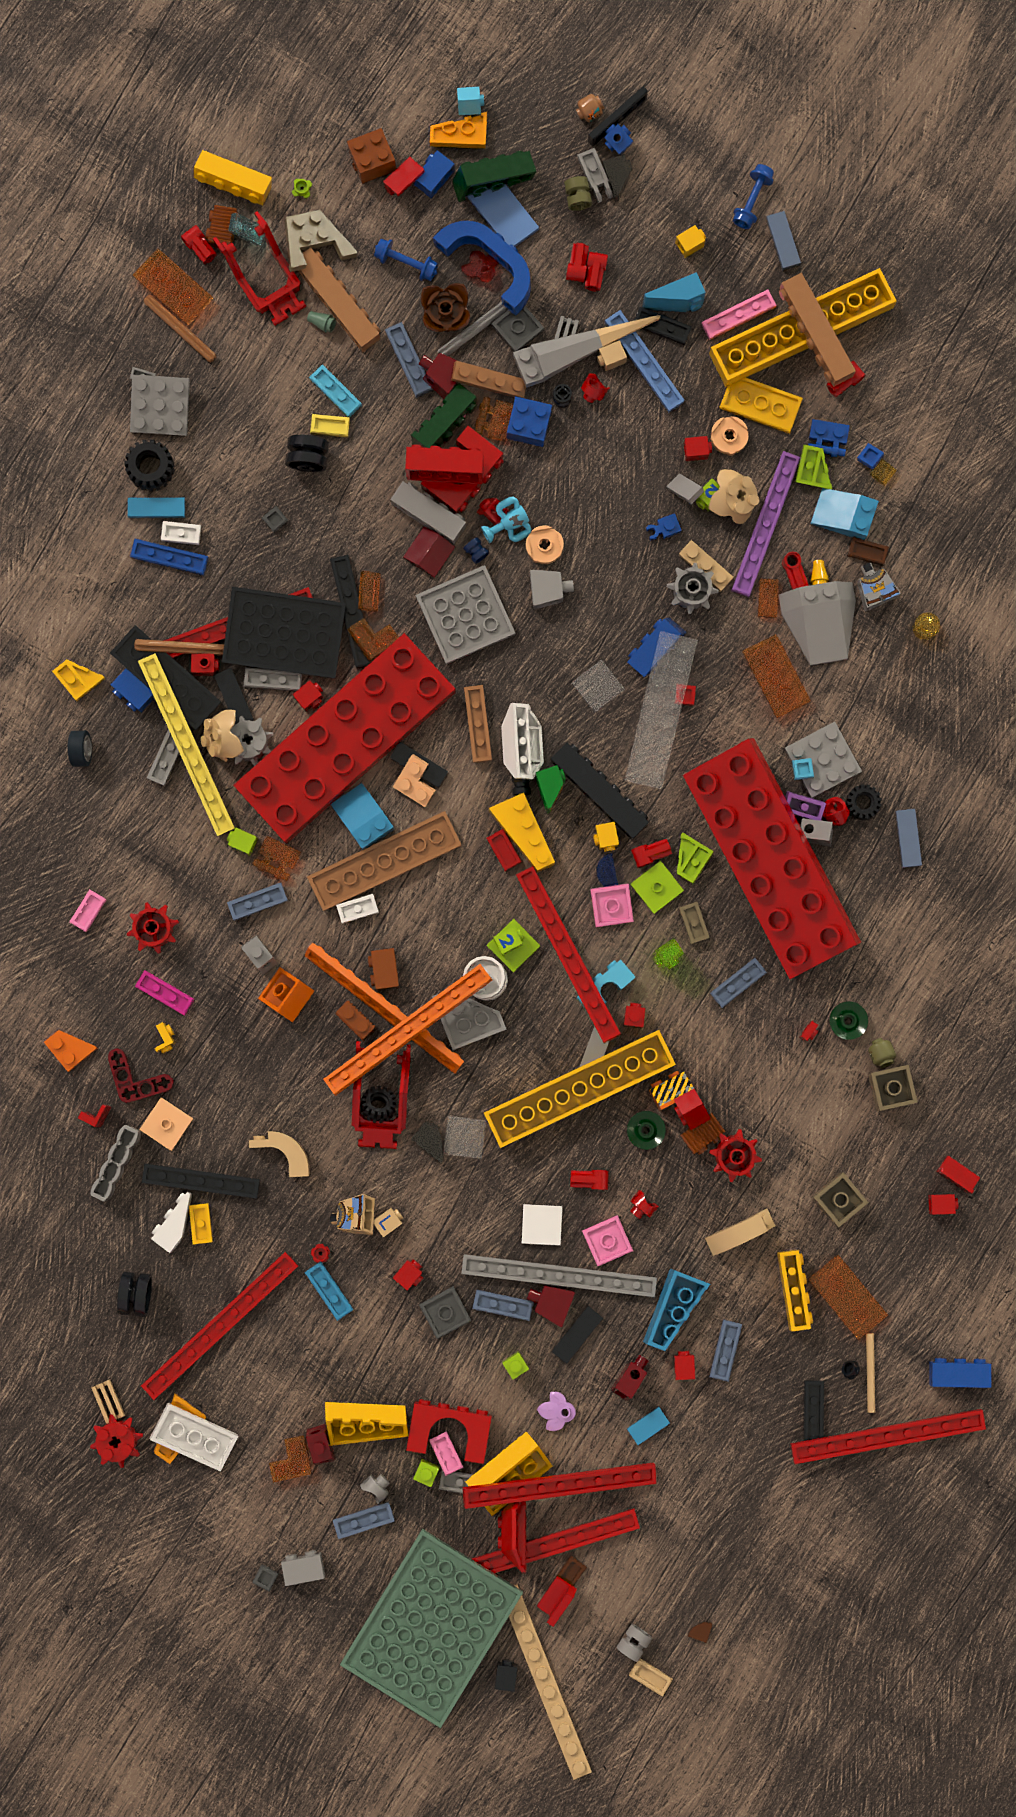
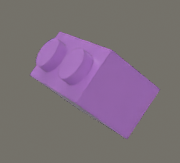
(805, 806)

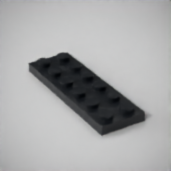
(193, 698)

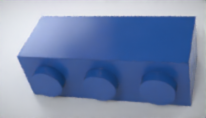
(959, 1373)

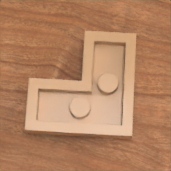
(410, 783)

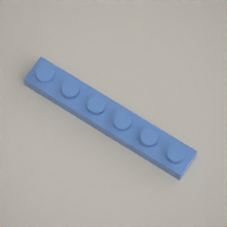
(647, 365)

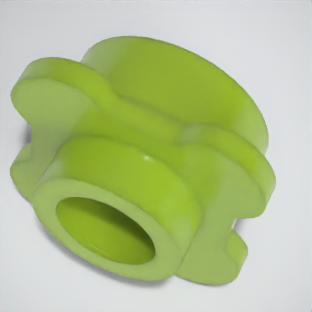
(298, 183)

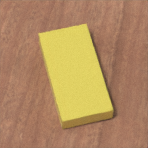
(330, 425)

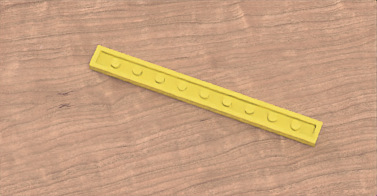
(186, 744)

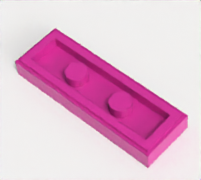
(164, 992)

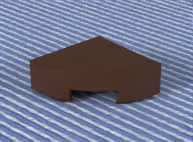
(701, 1631)

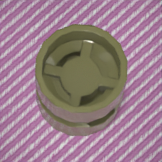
(578, 193)

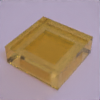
(883, 472)

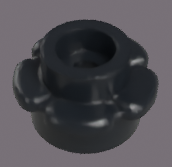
(850, 1369)

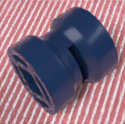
(476, 550)

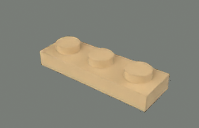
(694, 554)

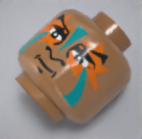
(590, 108)

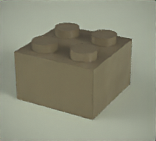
(892, 1088)
(839, 1199)

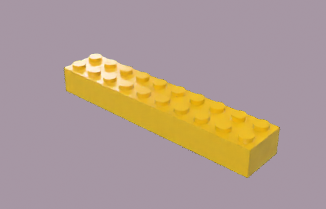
(781, 338)
(579, 1088)

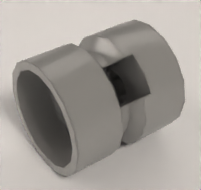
(630, 1648)

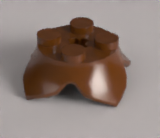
(452, 297)

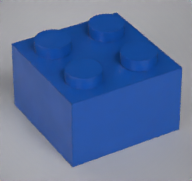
(529, 421)

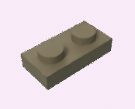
(694, 922)

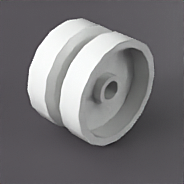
(495, 971)

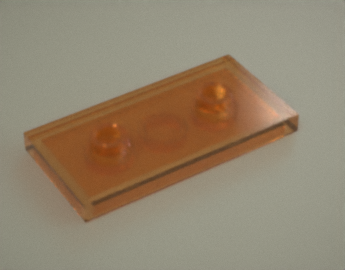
(172, 287)
(776, 676)
(848, 1297)

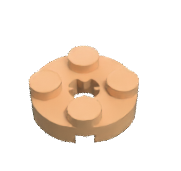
(719, 439)
(535, 539)

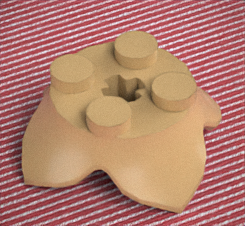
(725, 500)
(219, 739)

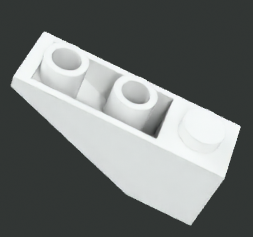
(173, 1229)

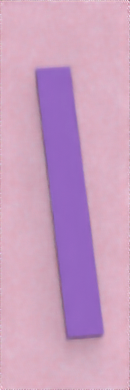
(766, 524)

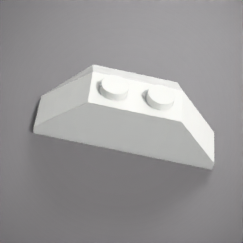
(522, 742)

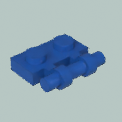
(829, 432)

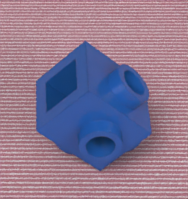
(625, 141)

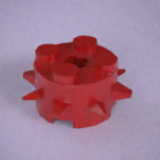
(143, 922)
(746, 1156)
(124, 1432)

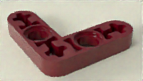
(129, 1083)

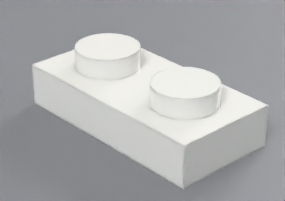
(181, 533)
(357, 908)

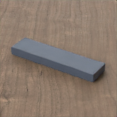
(408, 359)

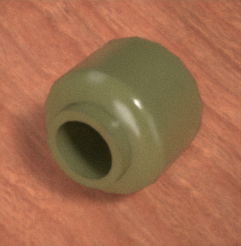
(882, 1053)

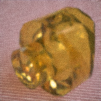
(926, 626)

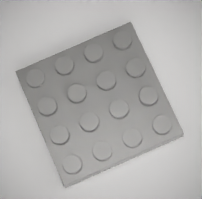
(465, 614)

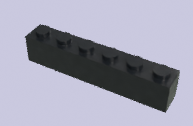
(599, 791)

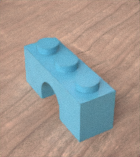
(617, 974)

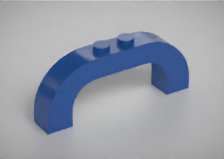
(475, 233)

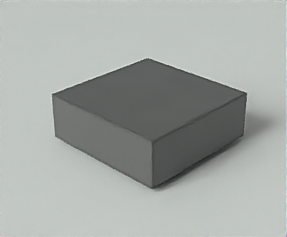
(275, 519)
(265, 1577)

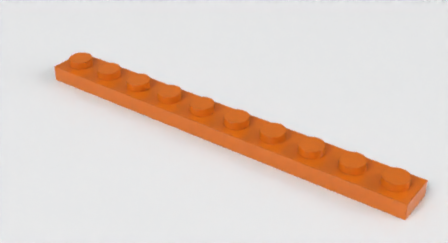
(380, 1005)
(407, 1029)

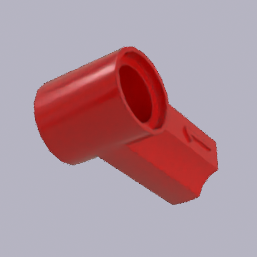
(196, 241)
(577, 267)
(596, 267)
(840, 388)
(795, 573)
(647, 854)
(590, 1179)

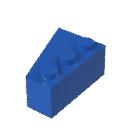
(642, 658)

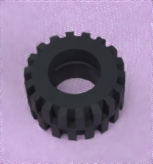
(144, 451)

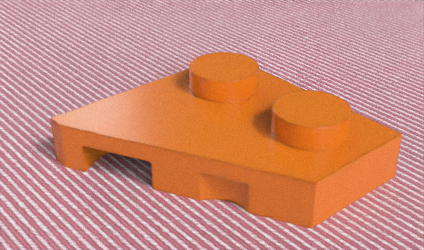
(69, 1049)

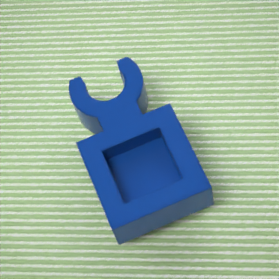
(666, 526)

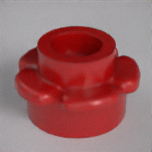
(320, 1258)

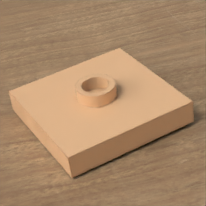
(166, 1124)

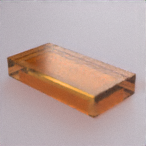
(369, 591)
(768, 598)

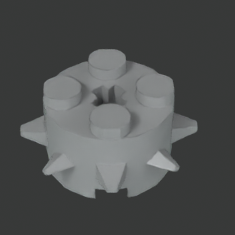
(692, 577)
(258, 745)

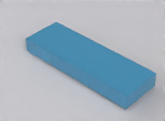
(156, 507)
(329, 1290)

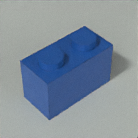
(437, 172)
(133, 690)

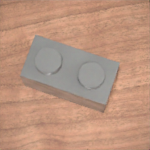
(303, 1568)

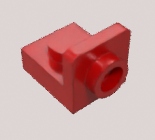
(488, 508)

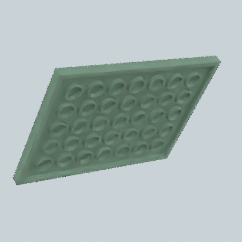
(431, 1628)

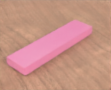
(738, 314)

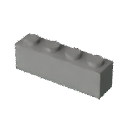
(427, 512)

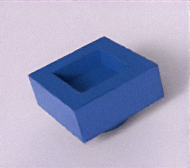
(870, 456)

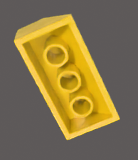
(517, 1462)

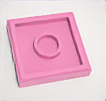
(611, 905)
(607, 1240)

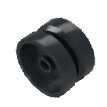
(307, 453)
(134, 1294)

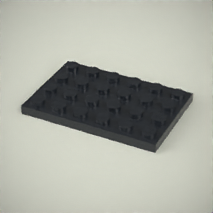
(283, 632)

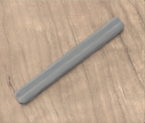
(473, 329)

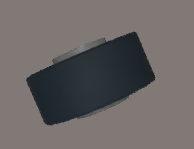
(79, 748)

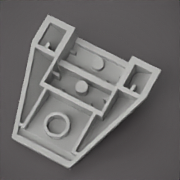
(820, 619)

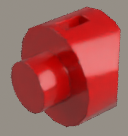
(593, 388)
(837, 814)
(641, 1206)

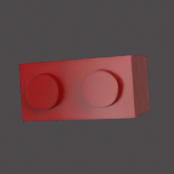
(691, 1109)

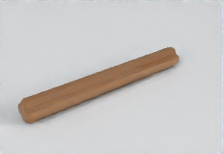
(179, 328)
(178, 647)

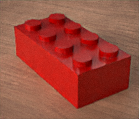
(444, 464)

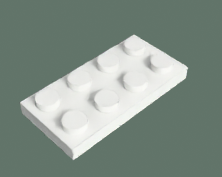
(194, 1437)

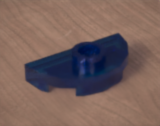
(606, 871)

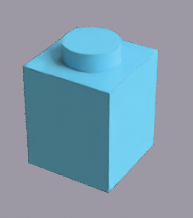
(469, 100)

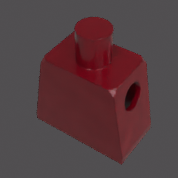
(439, 373)
(552, 1303)
(627, 1386)
(319, 1445)

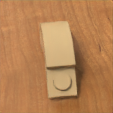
(294, 1152)
(740, 1232)

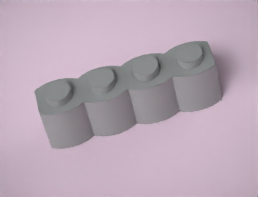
(114, 1167)

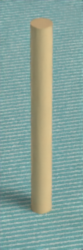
(870, 1373)

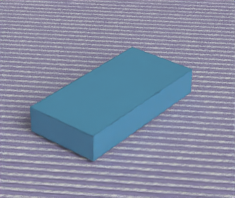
(648, 1425)

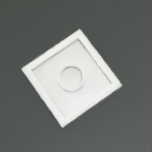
(541, 1224)

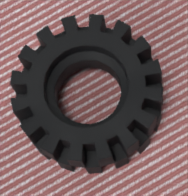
(873, 796)
(378, 1095)

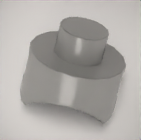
(376, 1486)

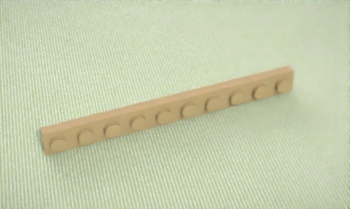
(549, 1690)

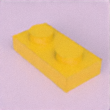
(200, 1223)

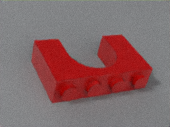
(457, 495)
(426, 1415)

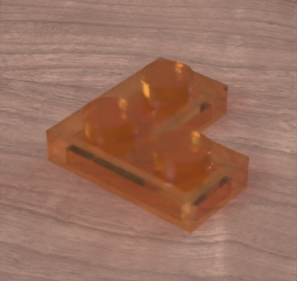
(370, 642)
(296, 1464)

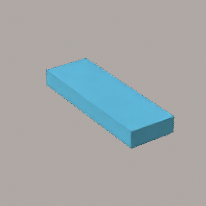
(335, 391)

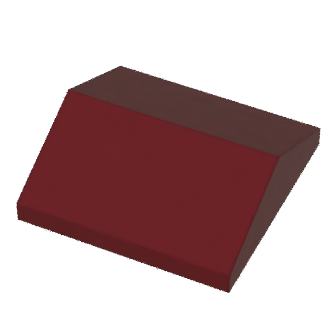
(429, 551)

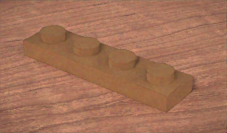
(488, 379)
(477, 723)

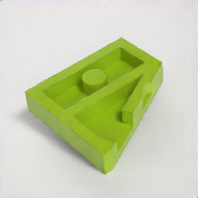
(813, 468)
(692, 858)

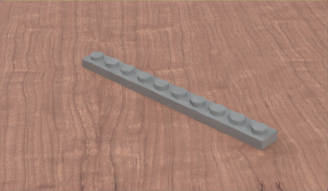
(559, 1275)

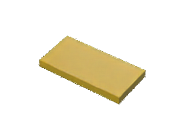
(762, 404)

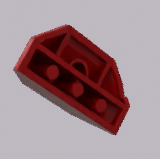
(513, 1534)

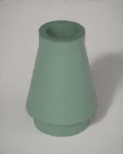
(322, 321)

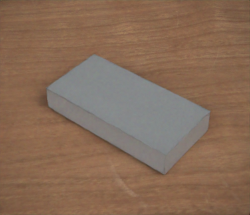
(685, 488)

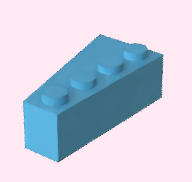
(673, 1308)

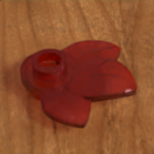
(479, 265)

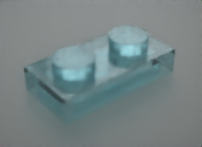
(244, 228)

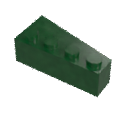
(493, 174)
(445, 418)

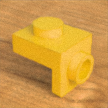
(166, 1033)

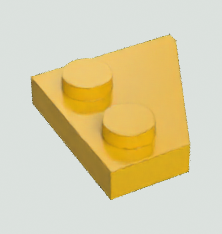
(77, 678)

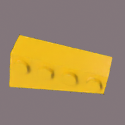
(521, 826)
(364, 1422)

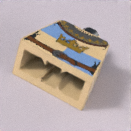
(355, 1215)

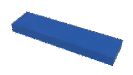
(169, 557)

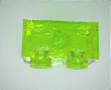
(668, 955)

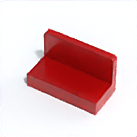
(403, 177)
(96, 1121)
(958, 1174)
(556, 1599)

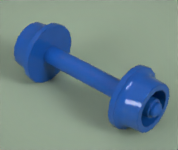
(763, 176)
(428, 269)

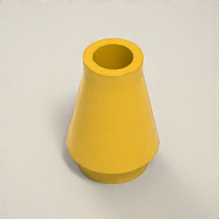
(819, 573)

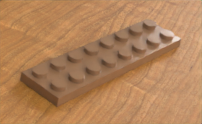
(384, 861)

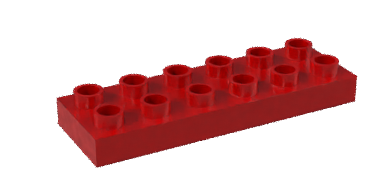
(345, 738)
(771, 858)

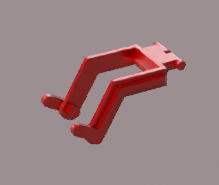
(279, 301)
(382, 1132)

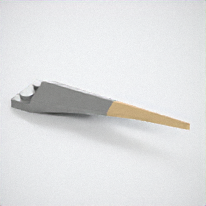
(552, 356)

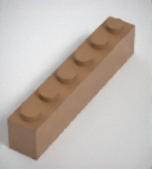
(338, 302)
(816, 329)

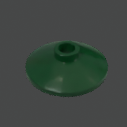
(858, 1018)
(655, 1125)

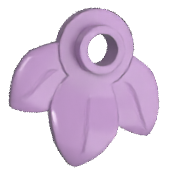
(554, 1411)

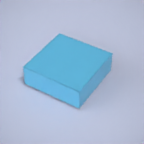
(802, 769)

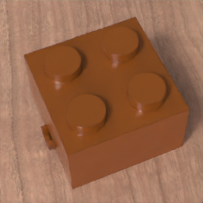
(371, 155)

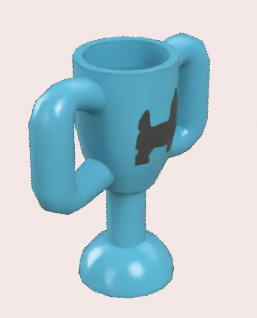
(511, 520)

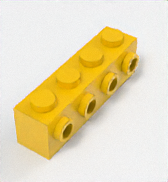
(232, 177)
(794, 1290)

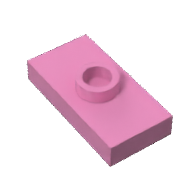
(88, 910)
(446, 1453)

